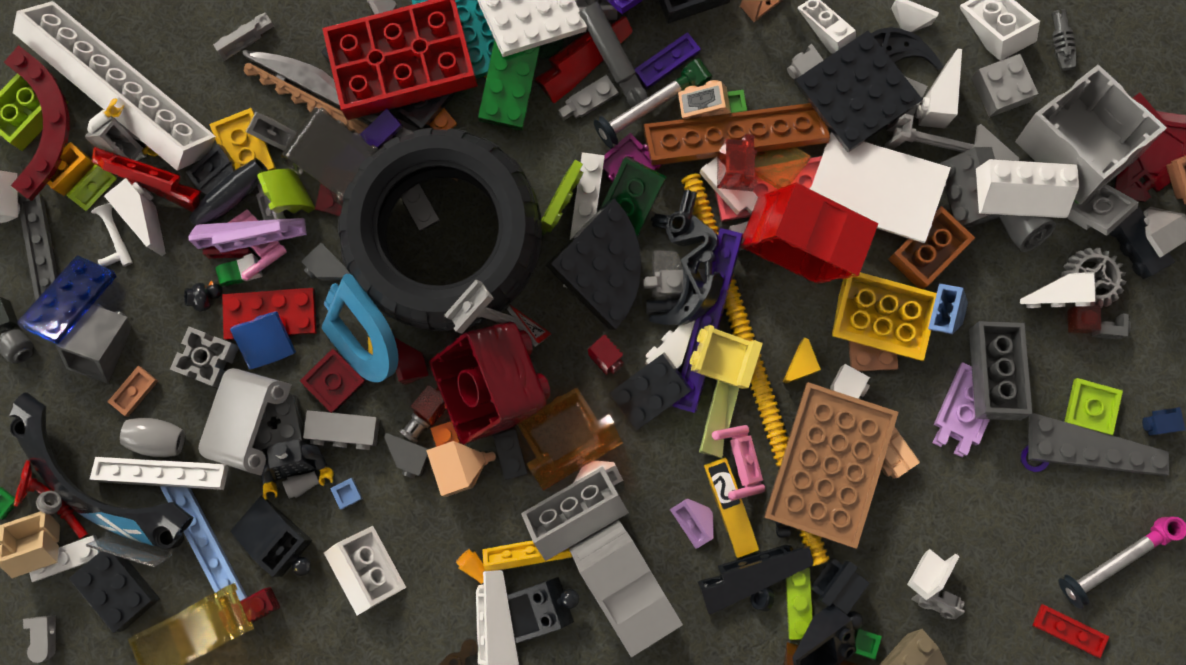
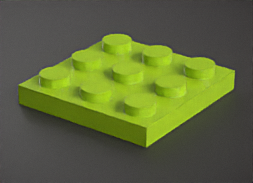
(561, 197)

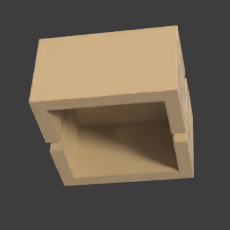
(29, 544)

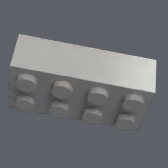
(574, 513)

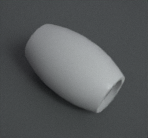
(152, 437)

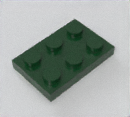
(635, 190)

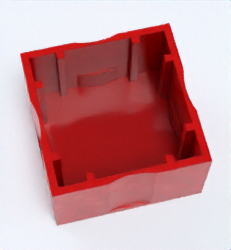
(808, 234)

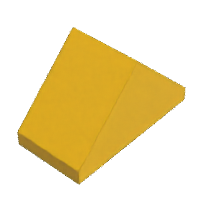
(803, 362)

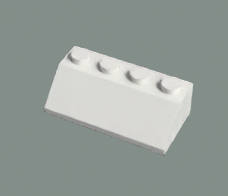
(1026, 188)

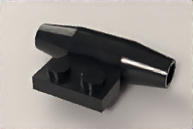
(222, 184)

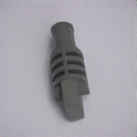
(1063, 41)

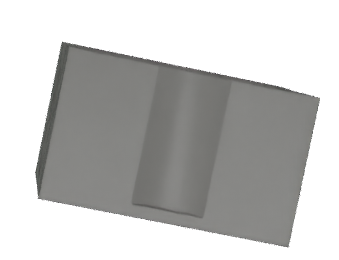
(1091, 128)
(625, 587)

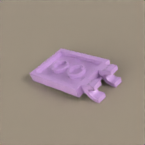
(958, 414)

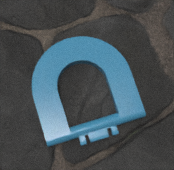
(385, 353)

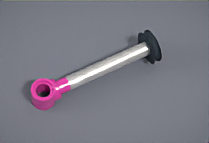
(1159, 534)

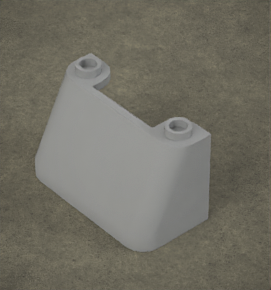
(237, 417)

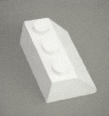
(364, 570)

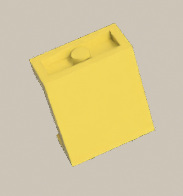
(725, 357)

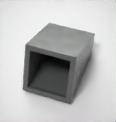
(95, 343)

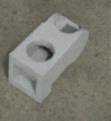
(42, 637)

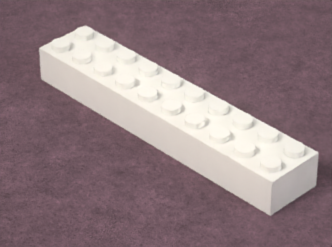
(106, 77)

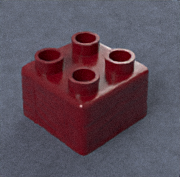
(489, 381)

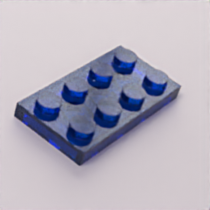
(67, 299)

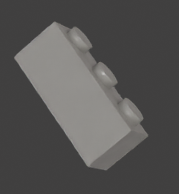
(341, 429)

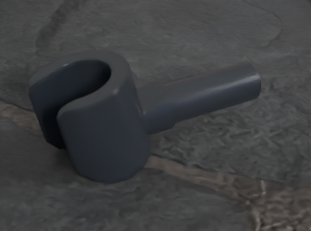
(782, 531)

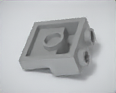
(1103, 210)

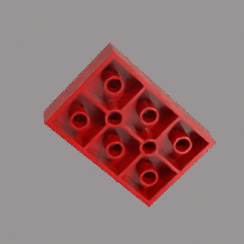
(399, 57)

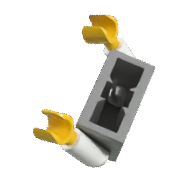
(112, 137)

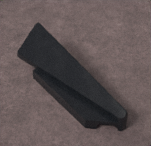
(752, 574)

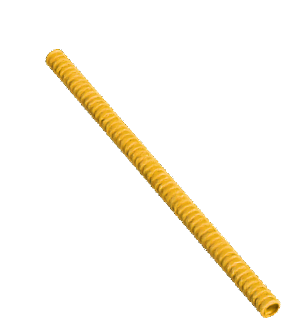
(759, 379)

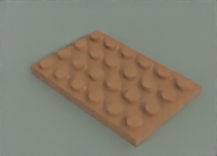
(831, 465)

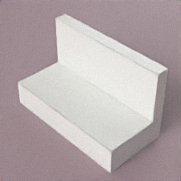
(931, 574)

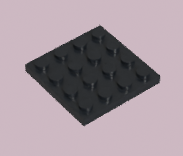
(858, 91)

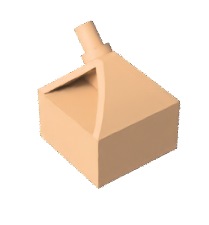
(457, 466)

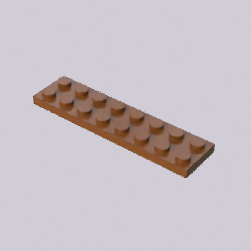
(704, 136)

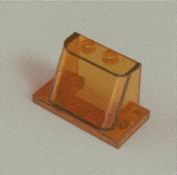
(566, 438)

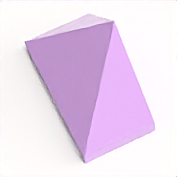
(695, 521)

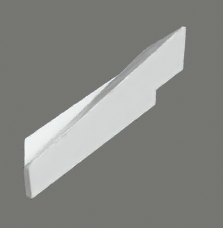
(494, 622)

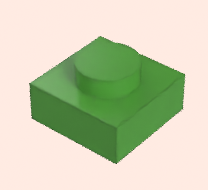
(737, 101)

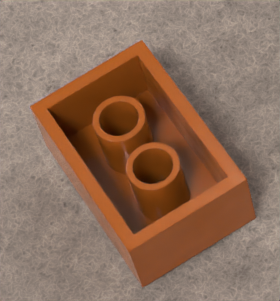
(926, 260)

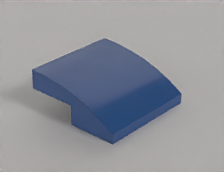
(263, 340)

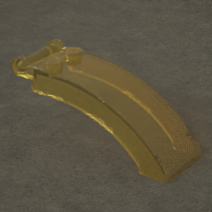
(193, 631)

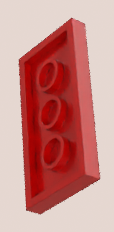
(294, 307)

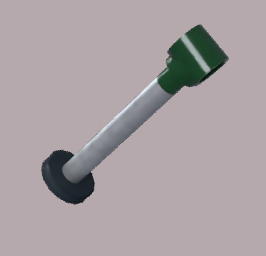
(692, 75)

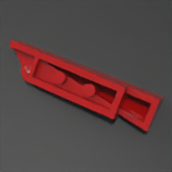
(576, 62)
(149, 177)

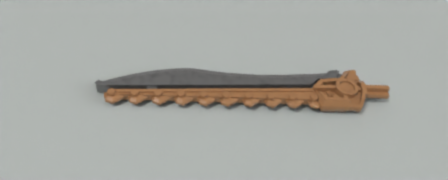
(311, 79)

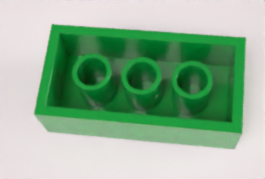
(508, 87)

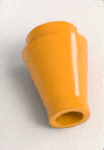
(471, 565)

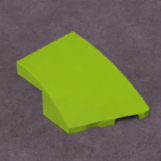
(285, 191)

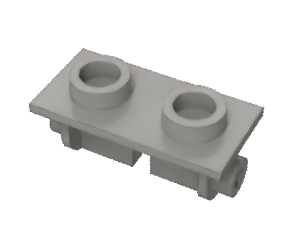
(948, 605)

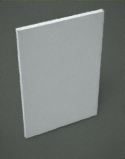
(883, 186)

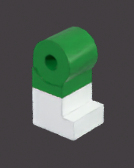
(231, 272)

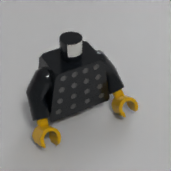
(292, 459)

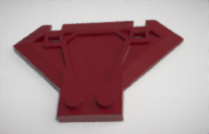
(1153, 161)

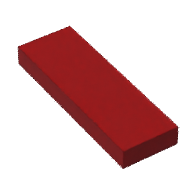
(1070, 631)

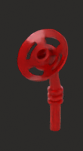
(29, 484)

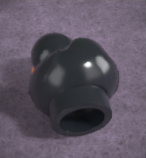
(199, 293)

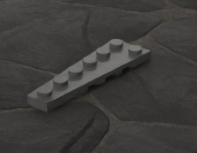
(1078, 446)

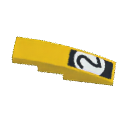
(732, 512)

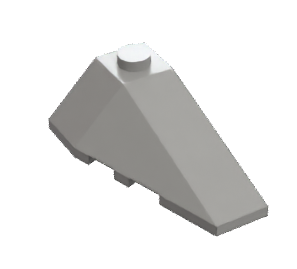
(1164, 229)

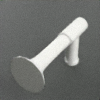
(121, 254)

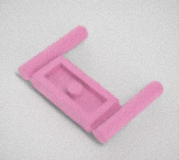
(267, 252)
(745, 459)

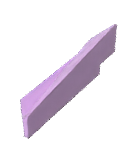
(245, 234)

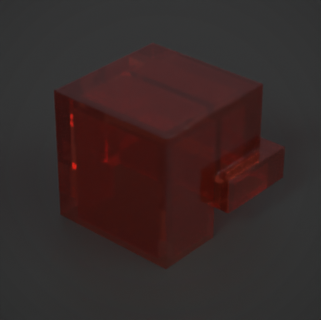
(737, 164)

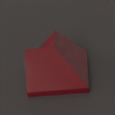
(410, 364)

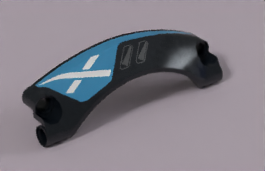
(141, 524)

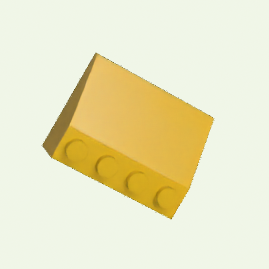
(884, 315)

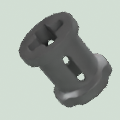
(415, 434)

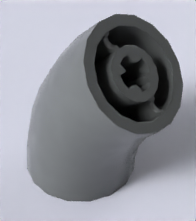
(1028, 231)

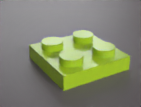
(1093, 406)

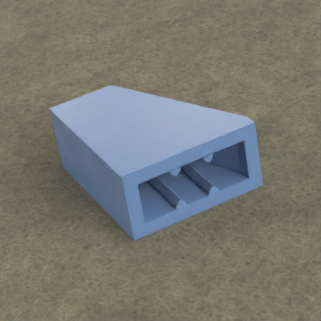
(948, 309)

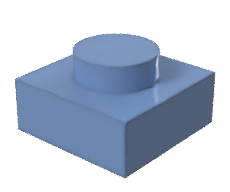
(346, 493)

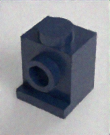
(1164, 421)

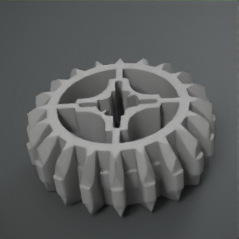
(1103, 263)

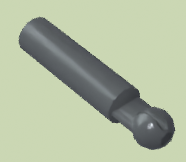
(613, 53)

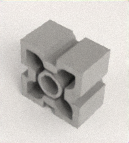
(192, 363)

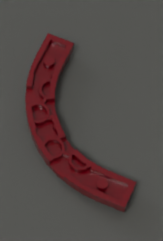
(55, 123)

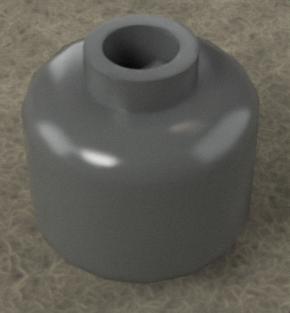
(15, 346)

